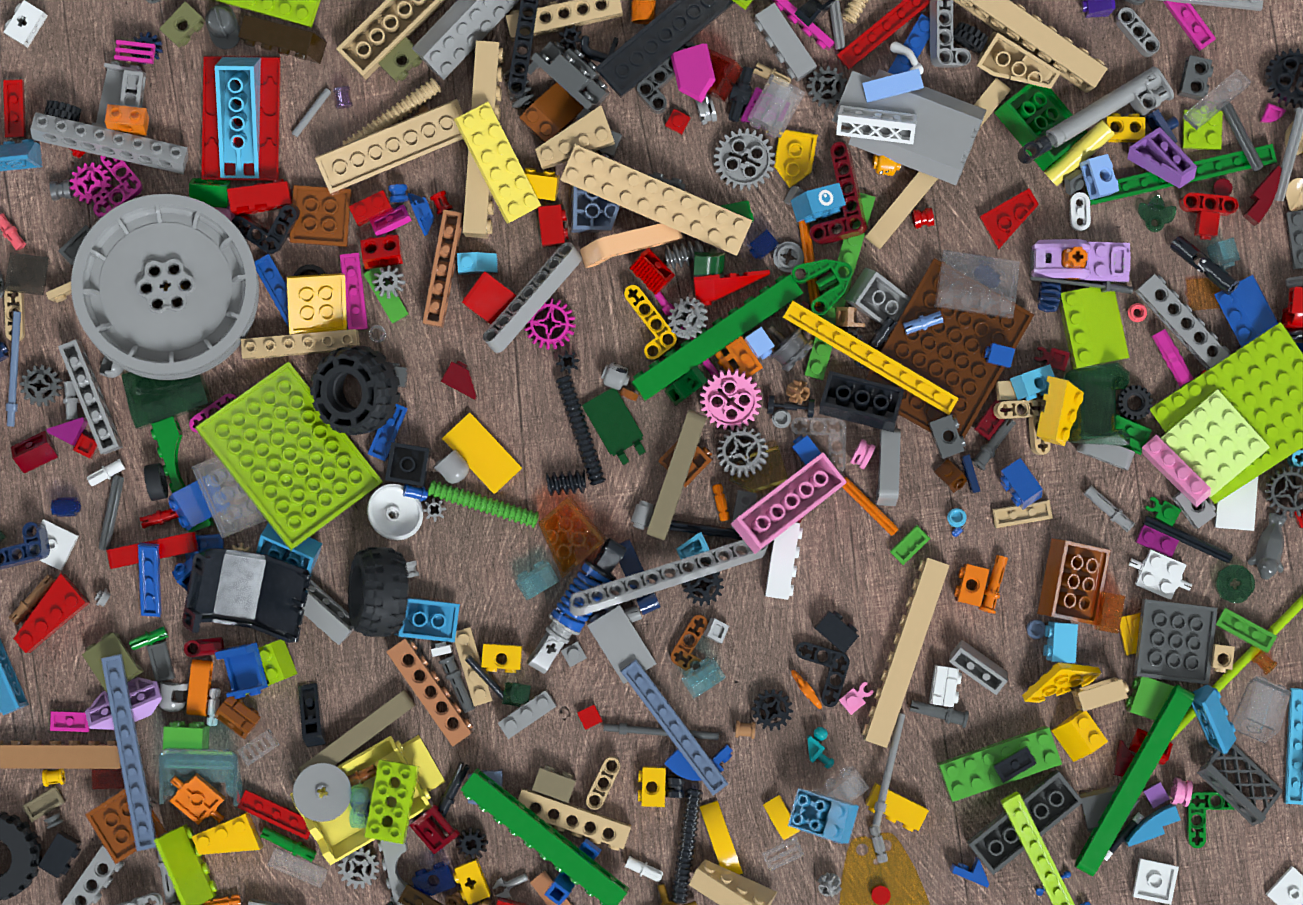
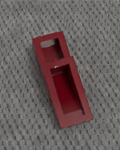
(1263, 197)

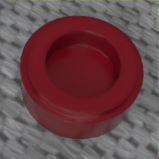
(1222, 187)

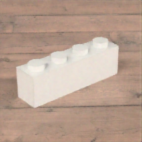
(782, 563)

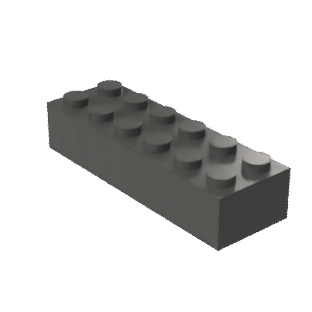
(1047, 805)

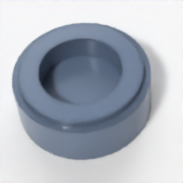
(1035, 629)

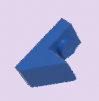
(976, 873)

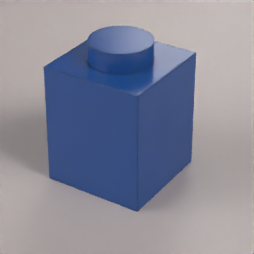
(999, 355)
(805, 449)

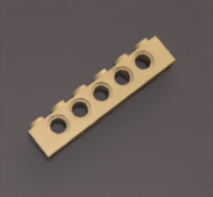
(556, 23)
(298, 344)
(620, 829)

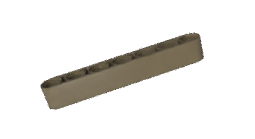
(676, 474)
(363, 731)

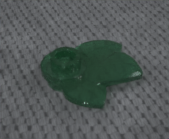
(1156, 211)

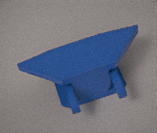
(422, 212)

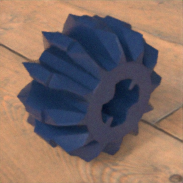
(151, 40)
(1049, 296)

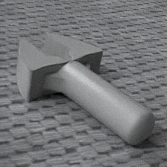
(509, 884)

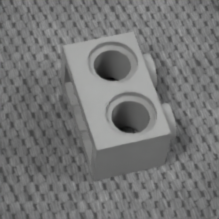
(132, 89)

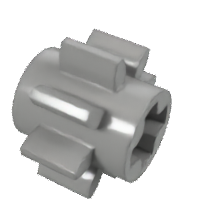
(439, 509)
(829, 884)

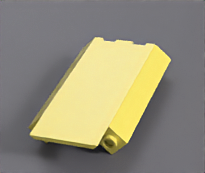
(337, 837)

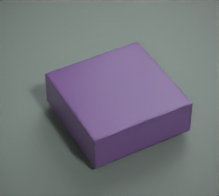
(1156, 794)

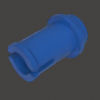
(415, 492)

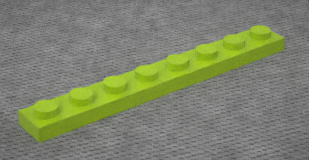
(1036, 850)

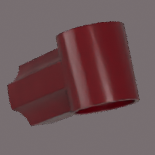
(205, 646)

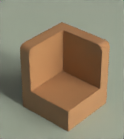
(847, 317)

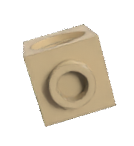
(1228, 651)

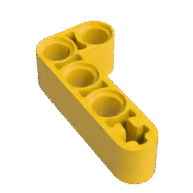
(647, 319)

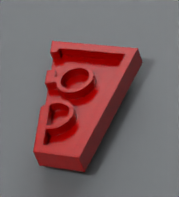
(1008, 216)

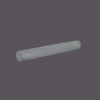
(311, 112)

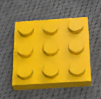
(316, 303)

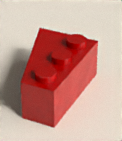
(259, 197)

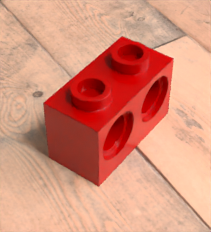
(382, 256)

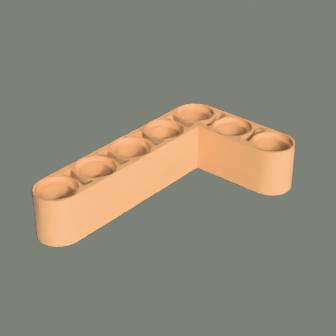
(628, 242)

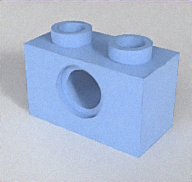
(1091, 171)
(759, 343)

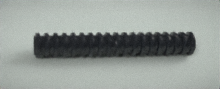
(580, 430)
(686, 845)

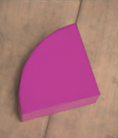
(1272, 113)

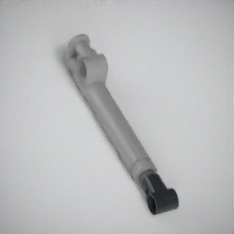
(1142, 88)

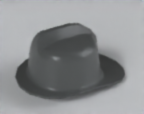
(223, 26)

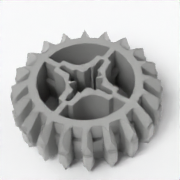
(737, 456)

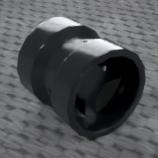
(675, 787)

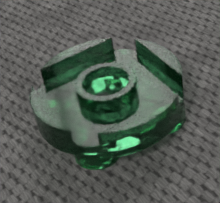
(1242, 575)

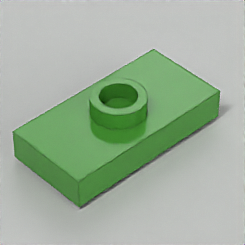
(909, 544)

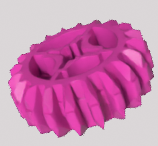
(566, 325)

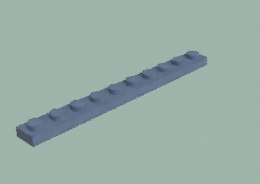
(129, 752)

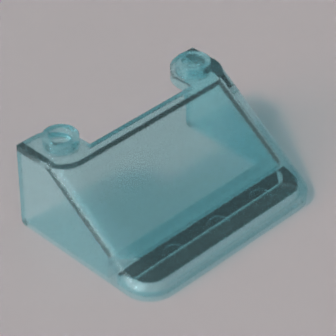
(210, 764)

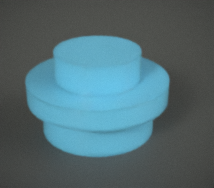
(956, 517)

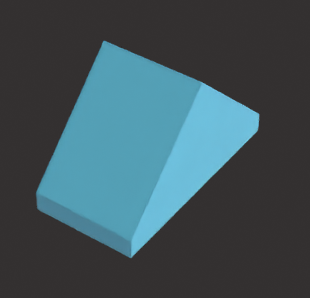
(693, 546)

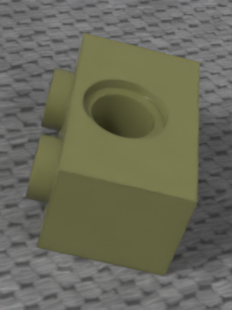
(187, 14)
(390, 65)

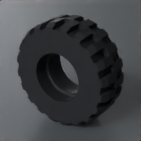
(24, 855)

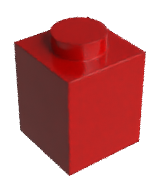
(1207, 225)

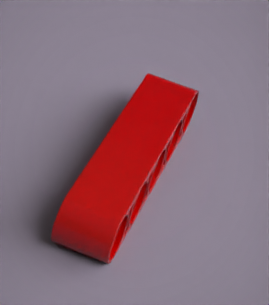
(168, 547)

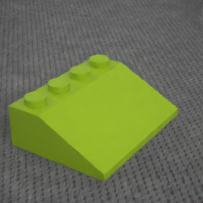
(1092, 327)
(185, 866)

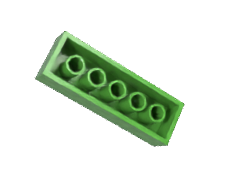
(975, 772)

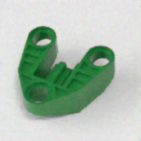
(817, 268)

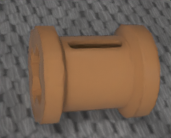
(745, 729)

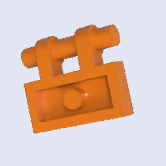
(743, 357)

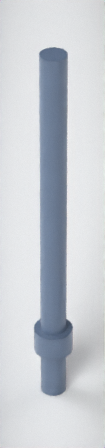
(12, 406)

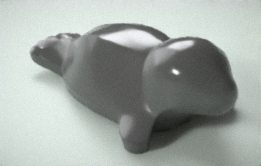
(1270, 548)

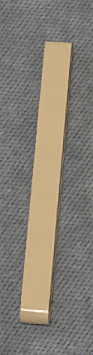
(922, 182)

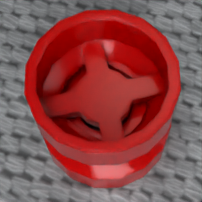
(925, 217)

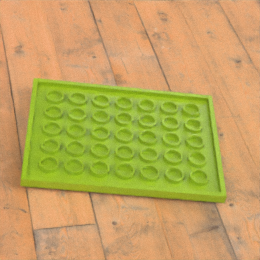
(1263, 386)
(287, 456)

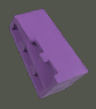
(1163, 158)

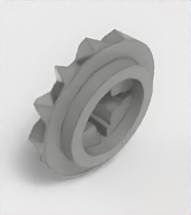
(784, 248)

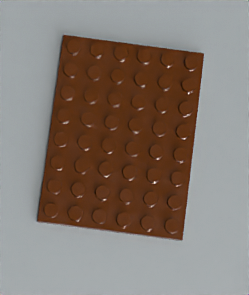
(949, 354)

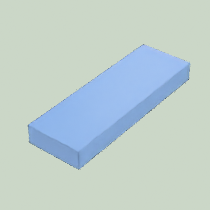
(892, 85)

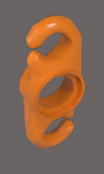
(806, 689)

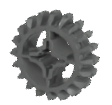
(1274, 496)

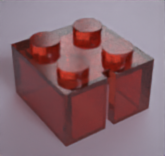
(726, 72)

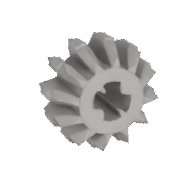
(390, 288)

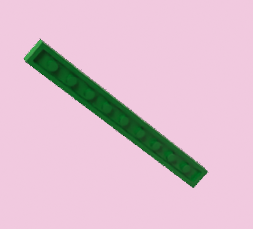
(1205, 169)

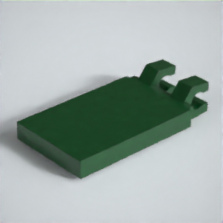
(614, 424)

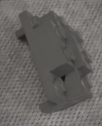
(572, 73)

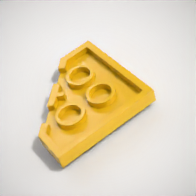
(1059, 681)

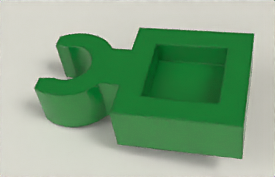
(1165, 512)

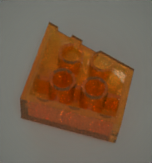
(570, 535)

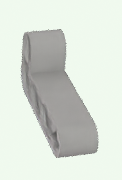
(946, 30)
(889, 468)

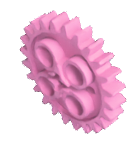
(742, 387)

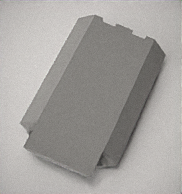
(942, 129)

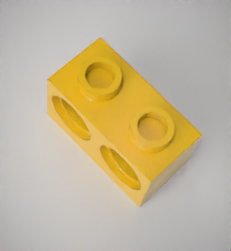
(1124, 134)

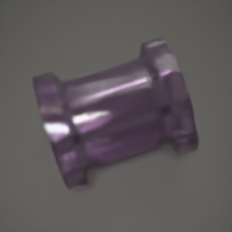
(342, 97)

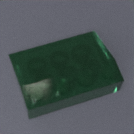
(160, 399)

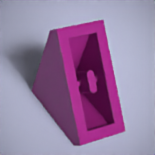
(70, 430)

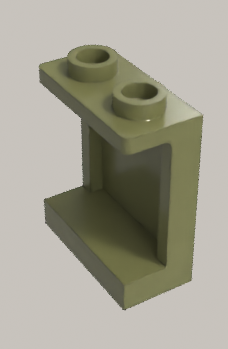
(107, 647)

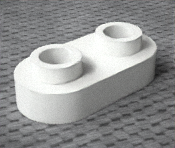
(1080, 212)

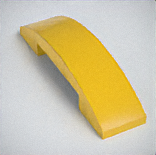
(720, 837)

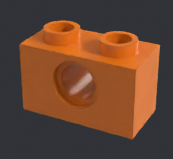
(127, 119)
(974, 596)

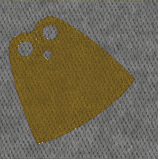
(896, 874)

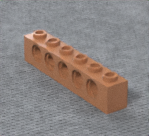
(443, 268)
(397, 655)

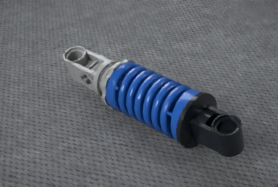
(565, 623)

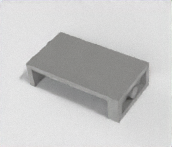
(112, 89)
(619, 640)

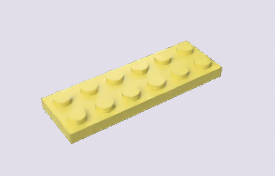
(497, 162)

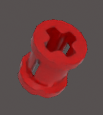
(436, 199)

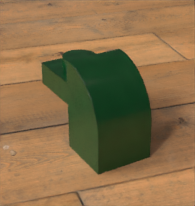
(709, 262)
(686, 385)

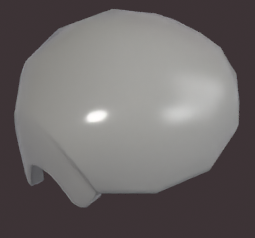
(109, 369)

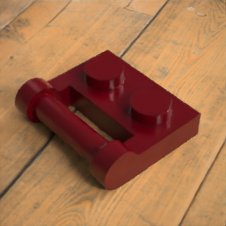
(430, 833)

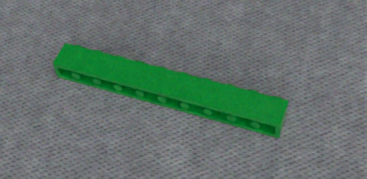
(717, 337)
(544, 839)

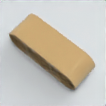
(602, 792)

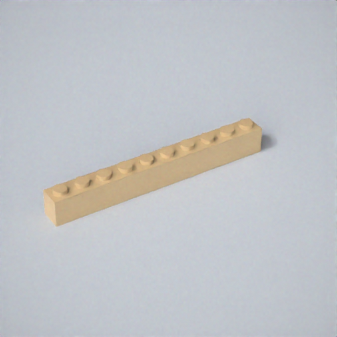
(906, 652)

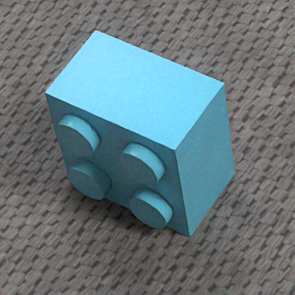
(1061, 642)

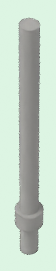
(880, 805)

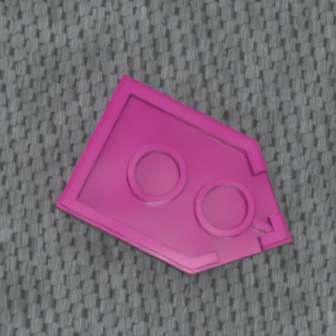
(693, 71)

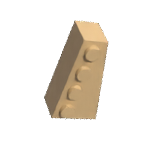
(589, 132)
(728, 887)

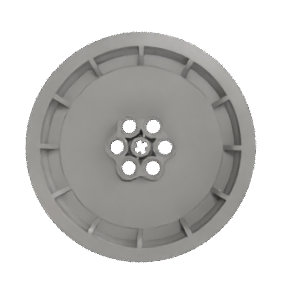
(163, 234)

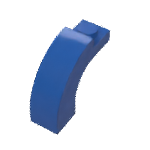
(679, 765)
(562, 885)

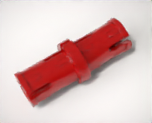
(159, 517)

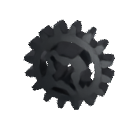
(706, 596)
(780, 713)

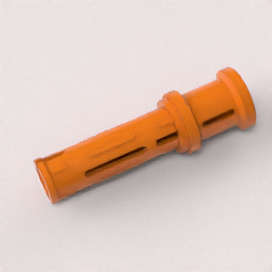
(992, 592)

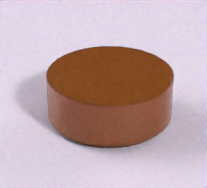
(628, 394)

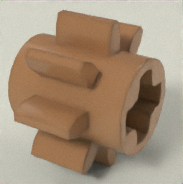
(797, 391)

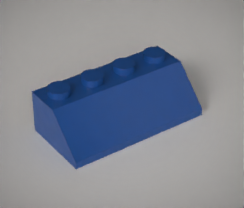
(1247, 310)

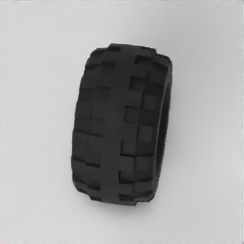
(377, 385)
(378, 591)

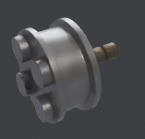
(790, 348)

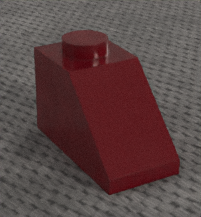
(460, 379)

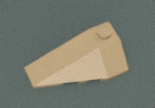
(1012, 62)

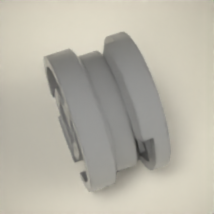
(704, 112)

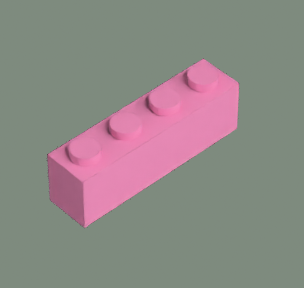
(1176, 471)

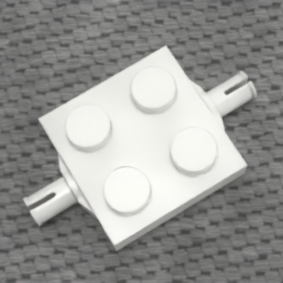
(1160, 574)

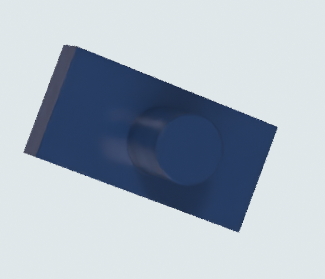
(1156, 120)

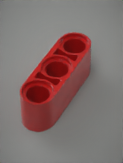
(1217, 201)

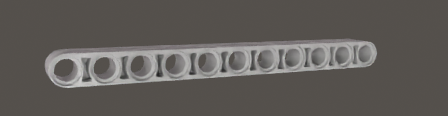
(661, 580)

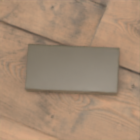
(43, 803)

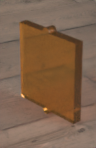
(1201, 294)

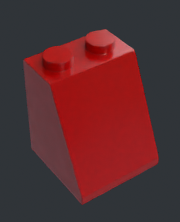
(488, 298)

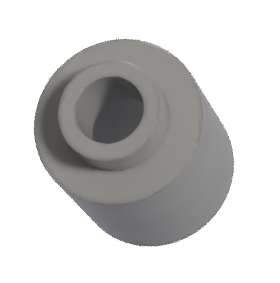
(642, 515)

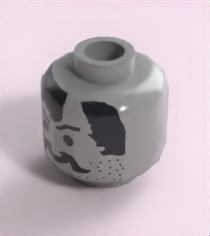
(615, 376)

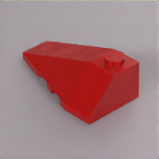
(713, 288)

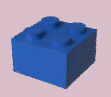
(1020, 484)

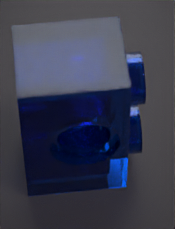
(442, 871)

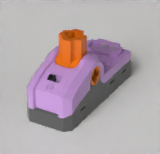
(1080, 260)

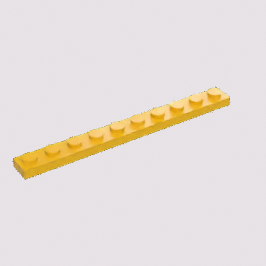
(870, 357)

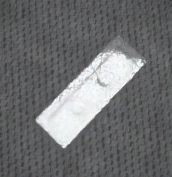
(298, 867)

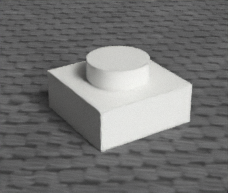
(441, 648)

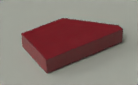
(1123, 759)

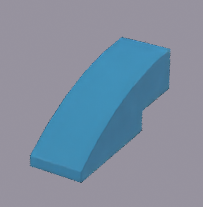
(1153, 825)

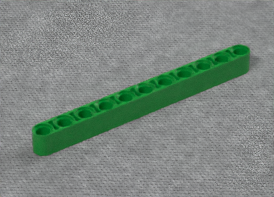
(1134, 780)

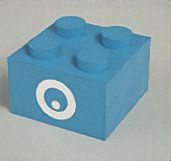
(818, 203)

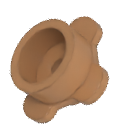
(449, 899)

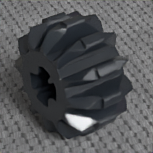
(475, 849)

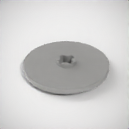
(335, 784)

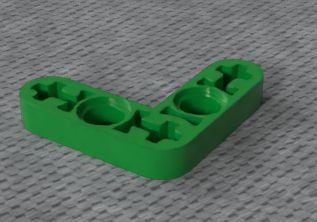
(1200, 810)

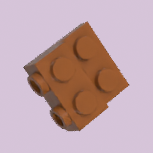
(700, 461)

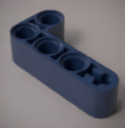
(28, 548)
(631, 565)

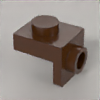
(951, 476)

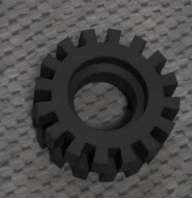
(970, 37)
(62, 110)
(1145, 402)

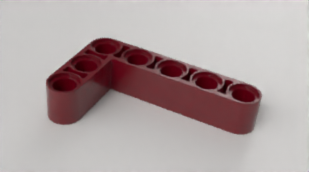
(850, 197)

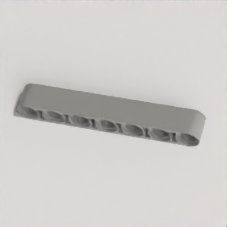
(532, 297)

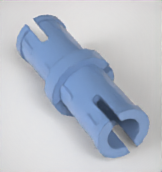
(923, 322)

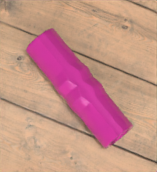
(1172, 357)

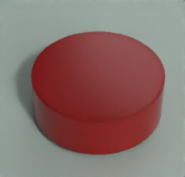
(880, 895)

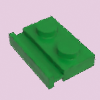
(1138, 433)

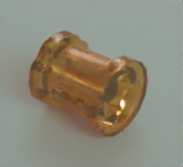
(1264, 662)

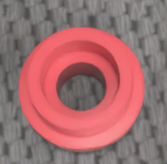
(1143, 312)

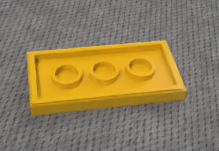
(482, 453)

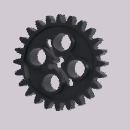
(1278, 72)

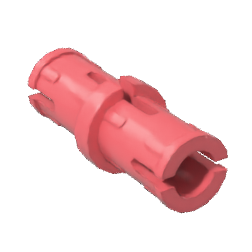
(10, 232)

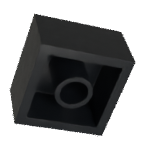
(408, 464)

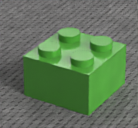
(183, 735)

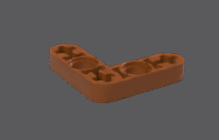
(687, 649)

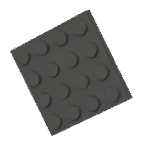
(1175, 641)

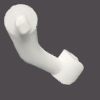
(897, 47)

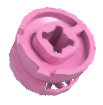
(862, 454)
(1181, 792)

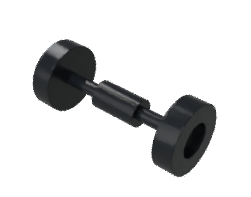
(790, 406)

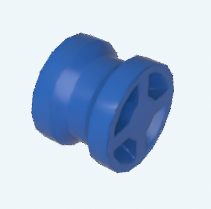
(398, 193)

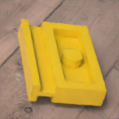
(1129, 632)

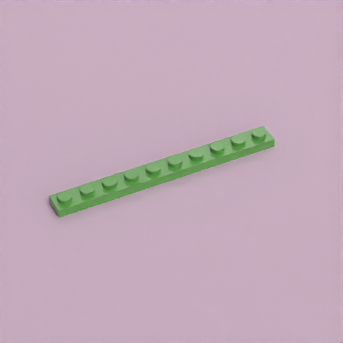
(849, 254)

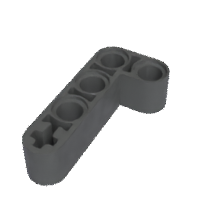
(656, 85)

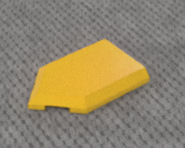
(795, 156)

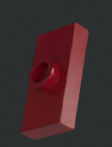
(989, 422)

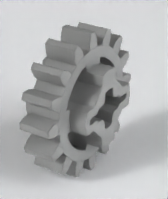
(688, 318)
(364, 874)

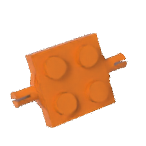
(197, 798)

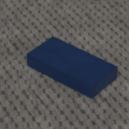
(970, 474)

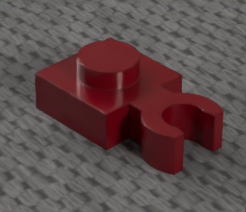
(1056, 358)

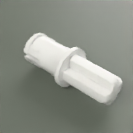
(105, 472)
(644, 869)

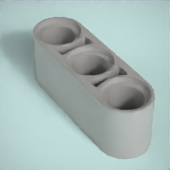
(1138, 41)
(1110, 454)

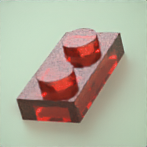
(107, 779)

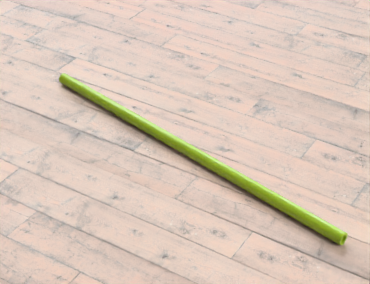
(1245, 659)

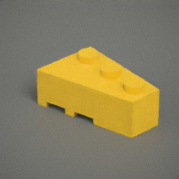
(1059, 412)

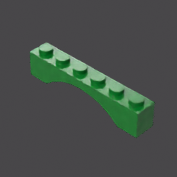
(169, 437)

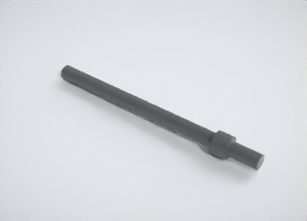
(623, 728)

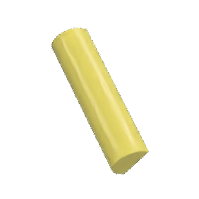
(1079, 152)

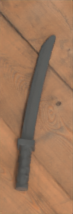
(1105, 286)

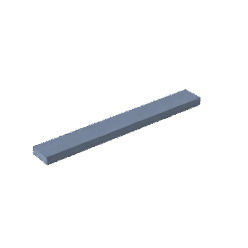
(674, 727)

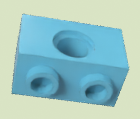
(1032, 382)

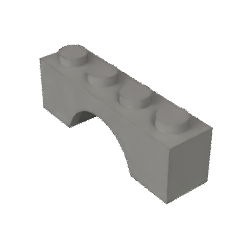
(391, 855)

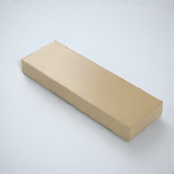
(1015, 515)

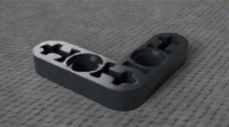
(272, 234)
(830, 662)

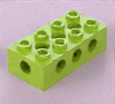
(379, 804)

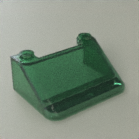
(1097, 412)

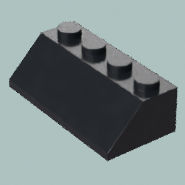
(861, 401)

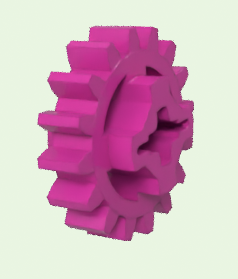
(90, 176)

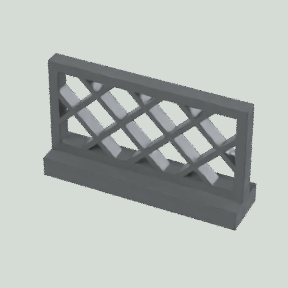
(1234, 795)

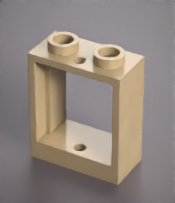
(1100, 693)

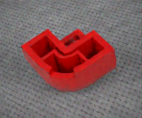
(1293, 315)

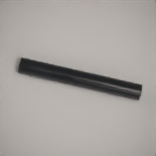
(485, 676)

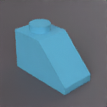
(477, 263)

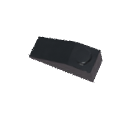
(311, 715)

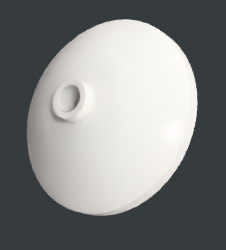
(405, 510)

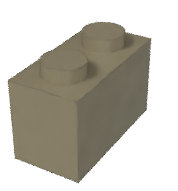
(554, 783)

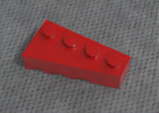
(52, 612)

